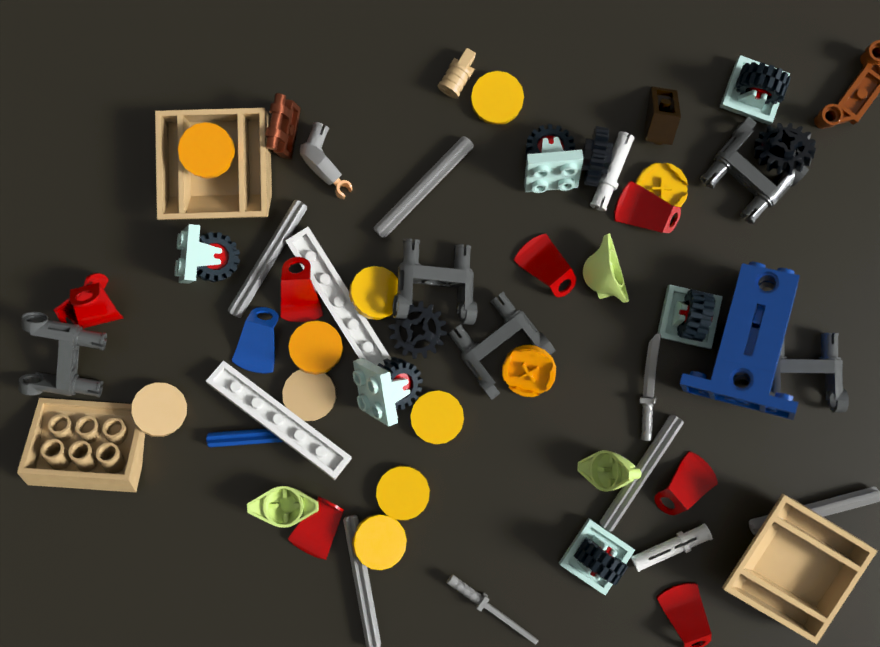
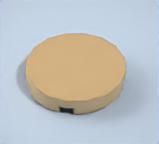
(309, 395)
(159, 409)

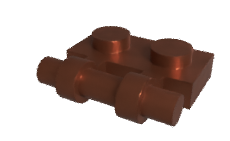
(283, 126)

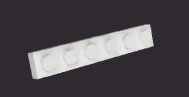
(337, 299)
(279, 420)

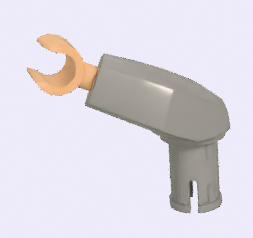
(319, 162)

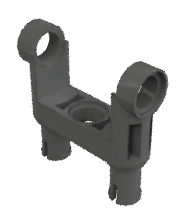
(764, 191)
(460, 277)
(70, 338)
(474, 352)
(827, 364)

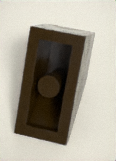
(662, 116)

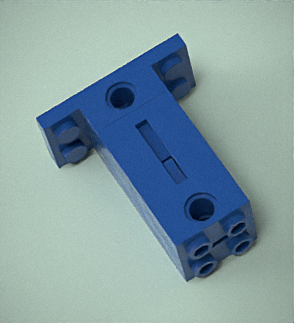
(752, 343)

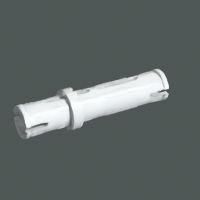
(608, 182)
(671, 547)

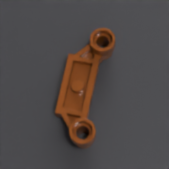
(858, 95)

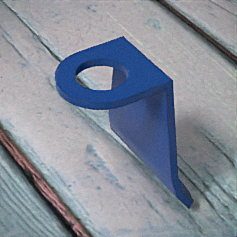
(256, 344)

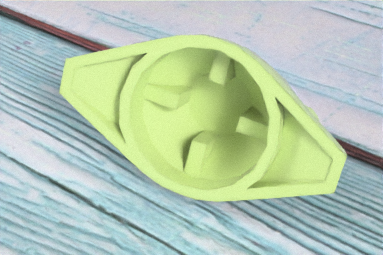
(604, 273)
(608, 470)
(283, 506)

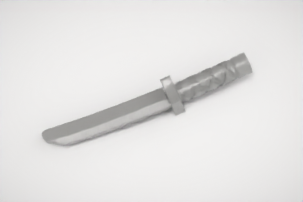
(648, 389)
(481, 602)

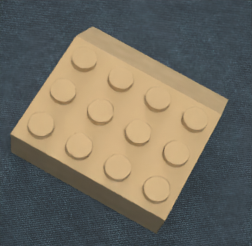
(239, 191)
(799, 568)

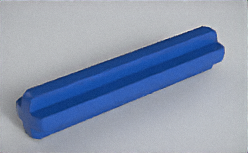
(241, 437)

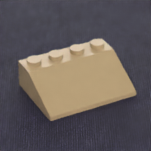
(83, 446)

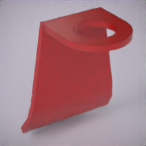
(645, 209)
(546, 264)
(298, 294)
(93, 306)
(65, 308)
(689, 483)
(317, 531)
(686, 613)

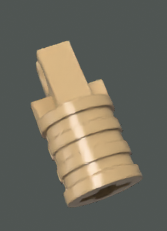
(457, 74)

